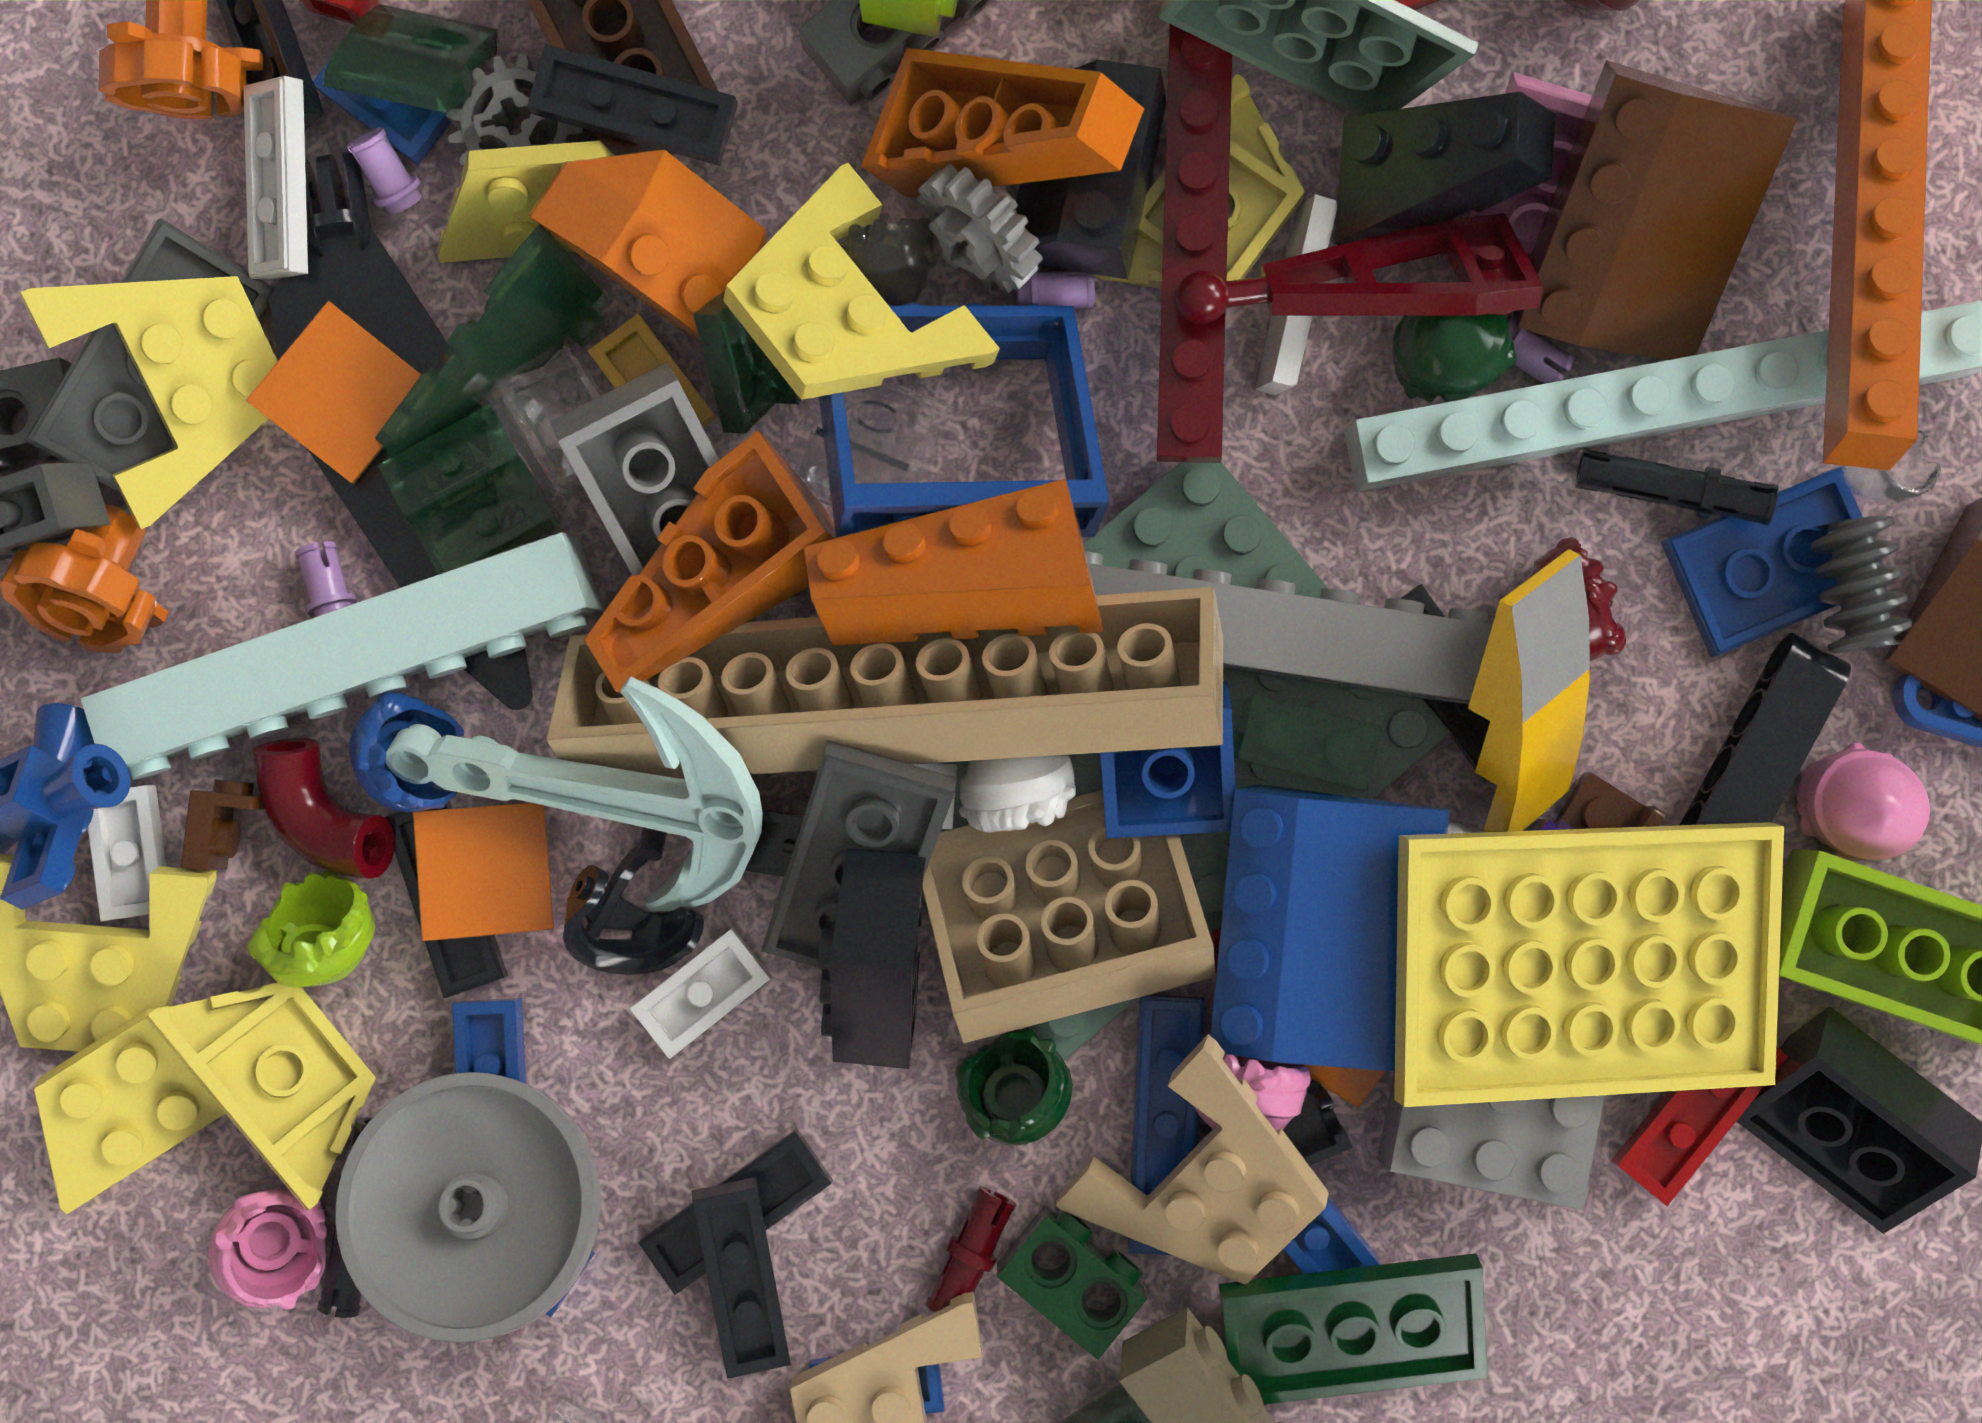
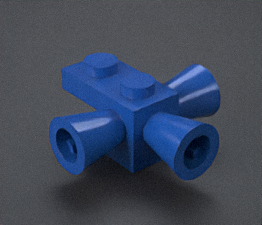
(51, 800)

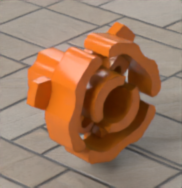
(172, 66)
(85, 587)

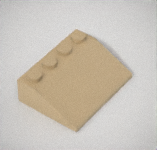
(1061, 920)

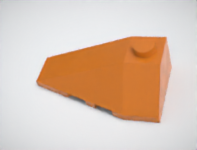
(716, 567)

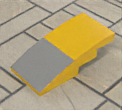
(1534, 693)

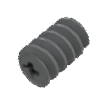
(1860, 583)

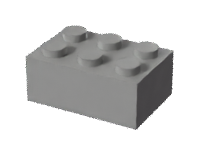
(637, 458)
(1503, 1147)

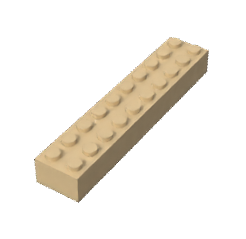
(787, 691)

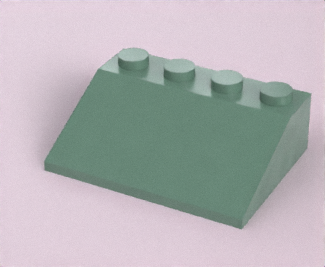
(1344, 51)

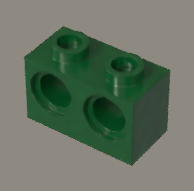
(1060, 1290)

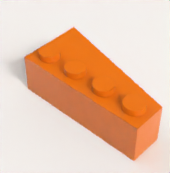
(998, 121)
(958, 572)

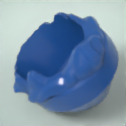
(374, 735)

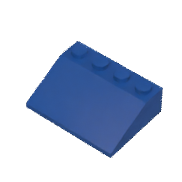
(1312, 927)

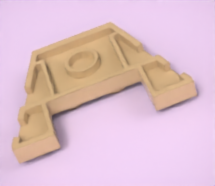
(1228, 1199)
(883, 1378)

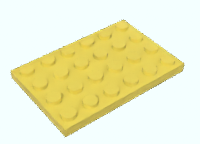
(1586, 962)

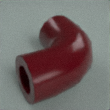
(310, 818)

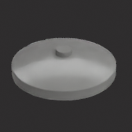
(467, 1207)

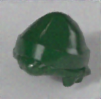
(1451, 354)
(1014, 1088)

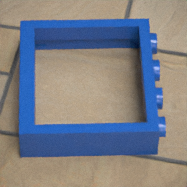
(1021, 335)

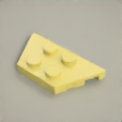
(498, 194)
(1261, 198)
(275, 1075)
(117, 1110)

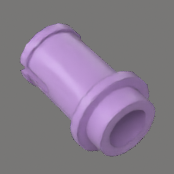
(385, 171)
(1058, 289)
(1531, 352)
(323, 578)

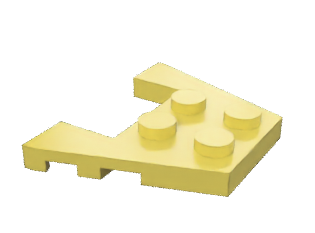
(826, 319)
(198, 361)
(83, 981)

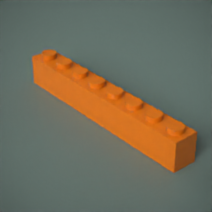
(1878, 234)

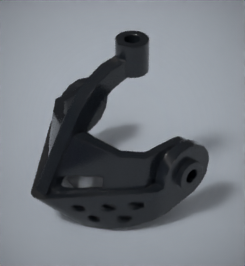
(656, 938)

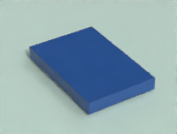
(1759, 577)

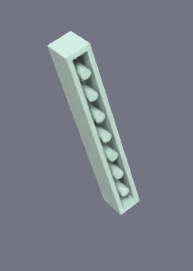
(346, 654)

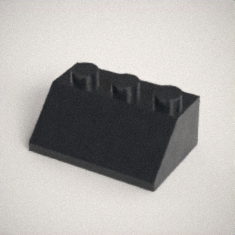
(1096, 218)
(1864, 1123)

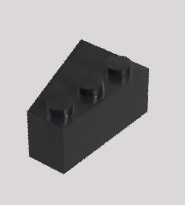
(1439, 162)
(873, 959)

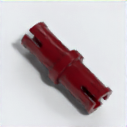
(973, 1248)

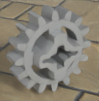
(506, 103)
(979, 229)

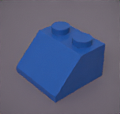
(1171, 787)

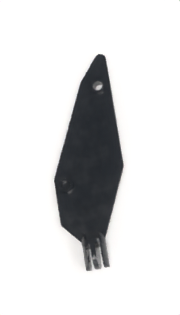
(364, 282)

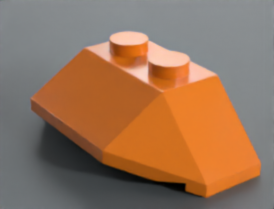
(651, 229)

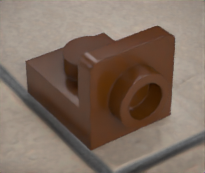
(1601, 805)
(210, 828)

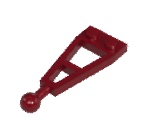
(1481, 249)

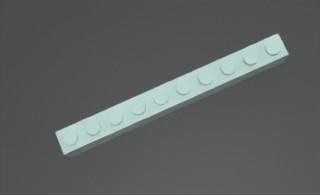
(1629, 404)

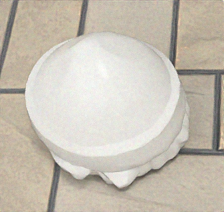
(1016, 792)

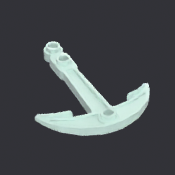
(712, 806)

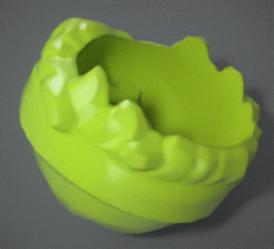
(314, 931)

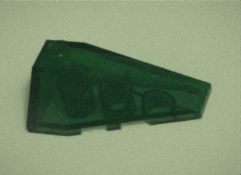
(533, 310)

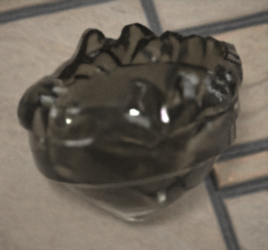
(893, 257)

